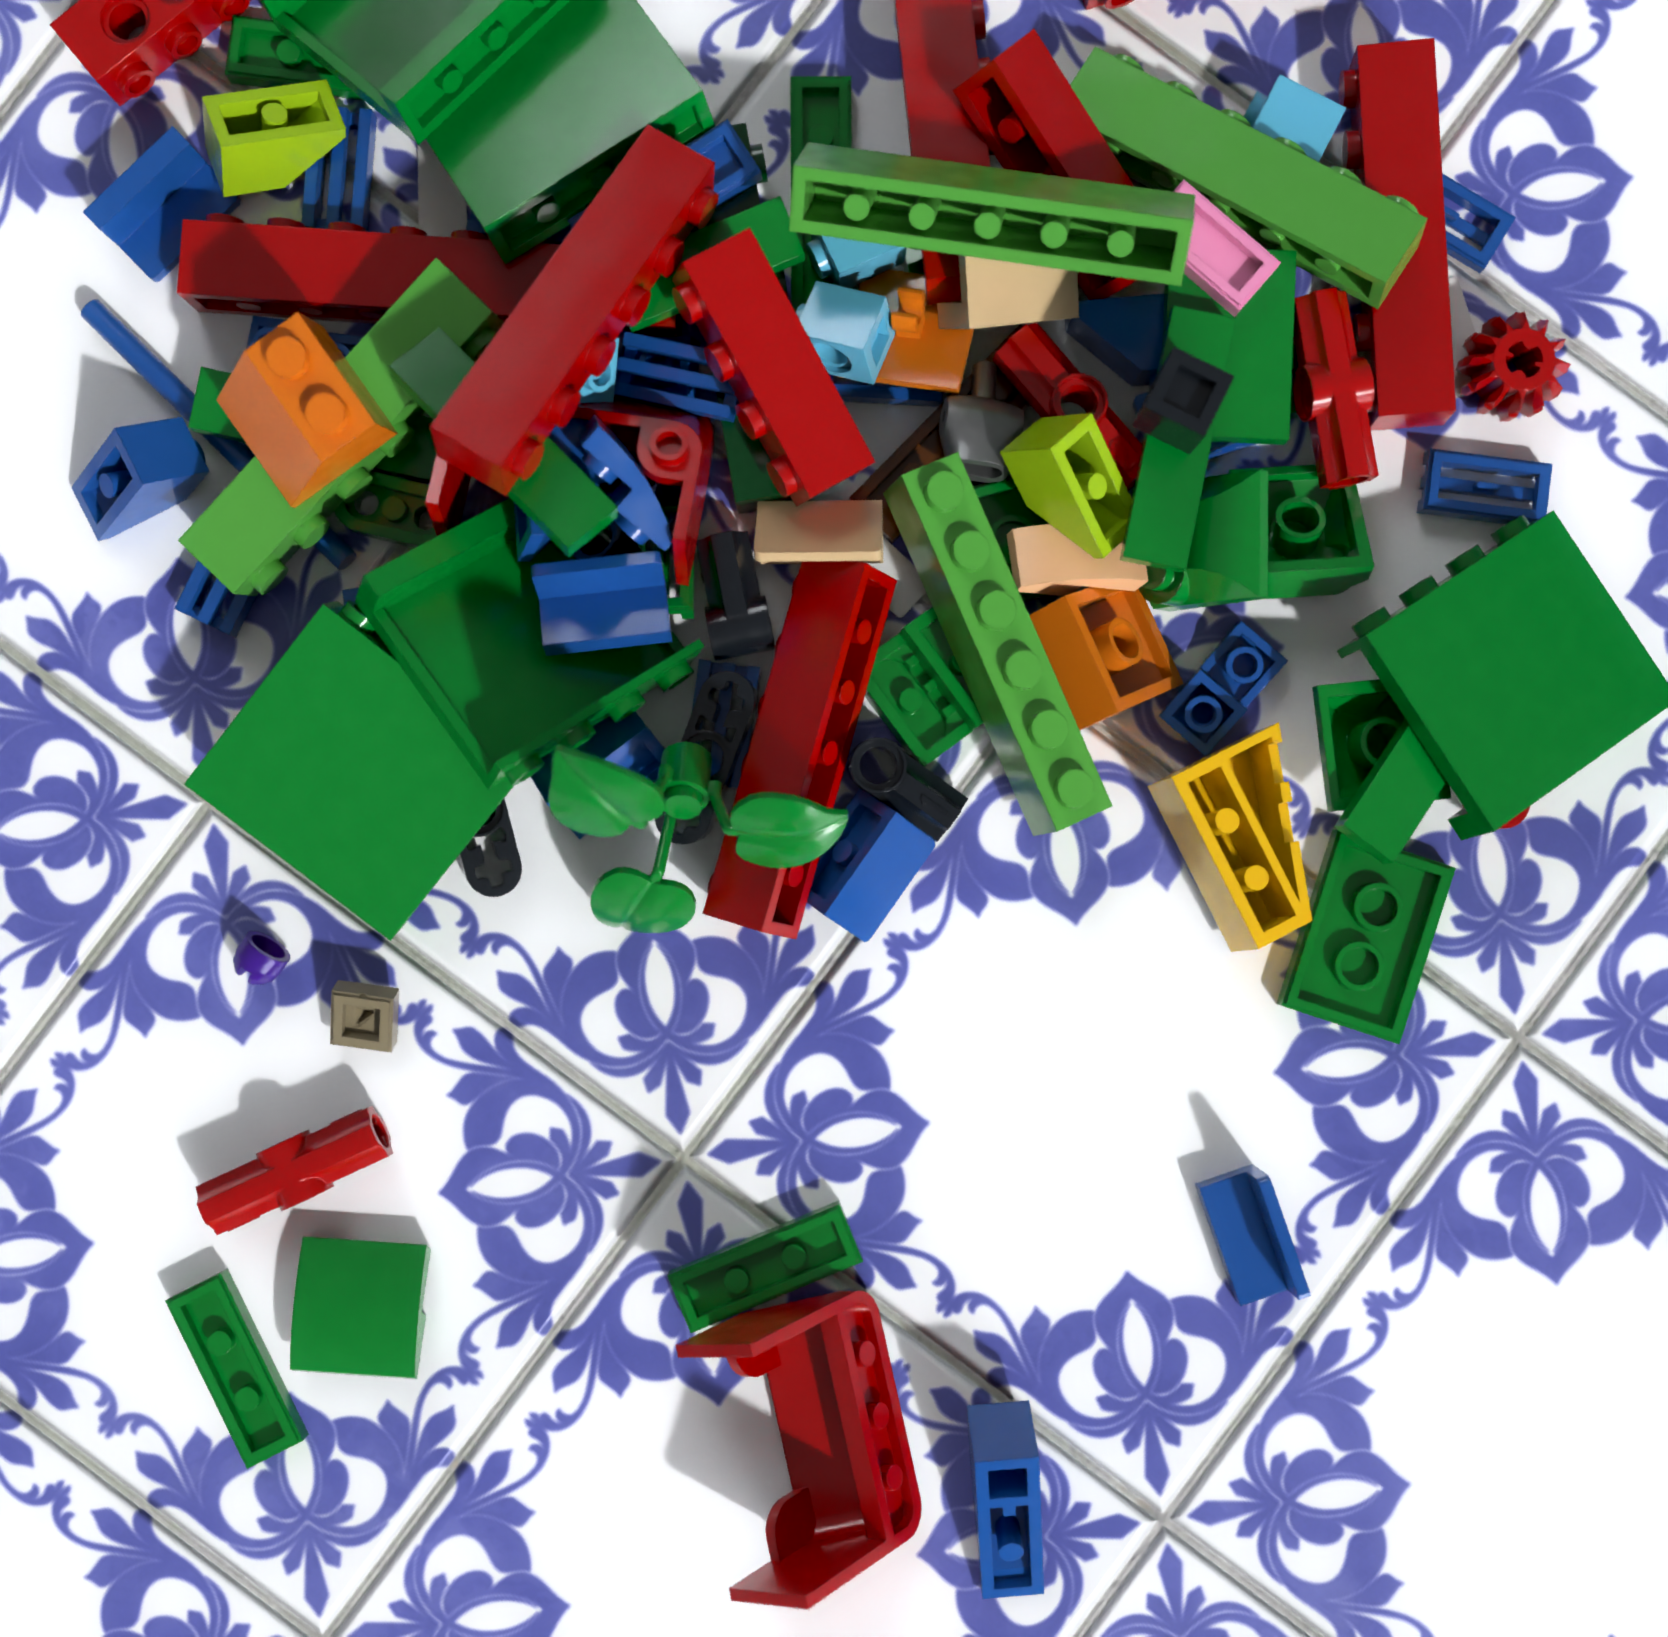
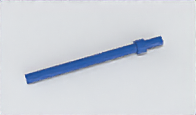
(182, 400)

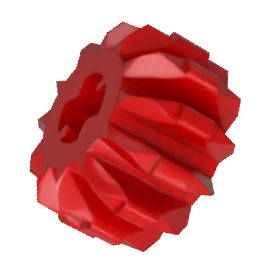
(1529, 351)

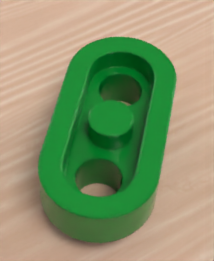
(397, 512)

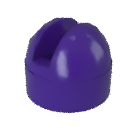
(260, 957)

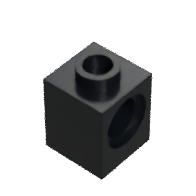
(1183, 400)

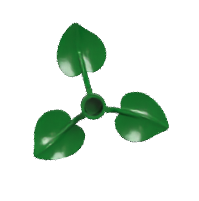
(607, 799)

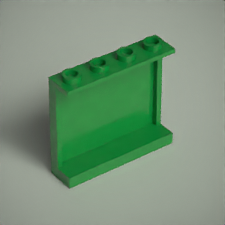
(412, 55)
(562, 119)
(471, 643)
(1512, 670)
(348, 772)

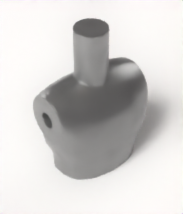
(980, 426)

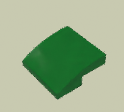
(922, 690)
(359, 1307)

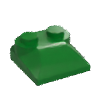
(1313, 535)
(1226, 548)
(1353, 731)

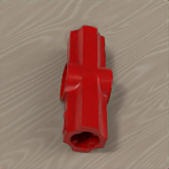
(1050, 378)
(1333, 389)
(294, 1170)

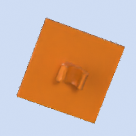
(920, 351)

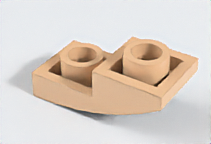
(1054, 565)

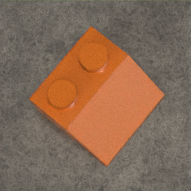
(302, 408)
(1105, 652)

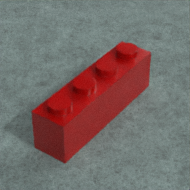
(1041, 128)
(771, 367)

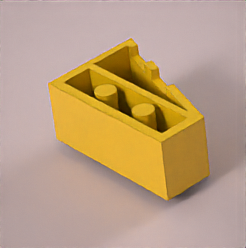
(1239, 839)

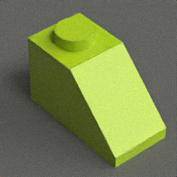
(269, 134)
(1071, 480)

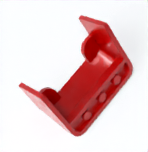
(670, 450)
(839, 1437)

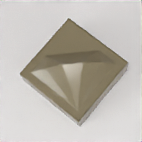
(364, 1016)

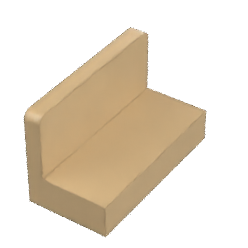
(1009, 294)
(819, 531)

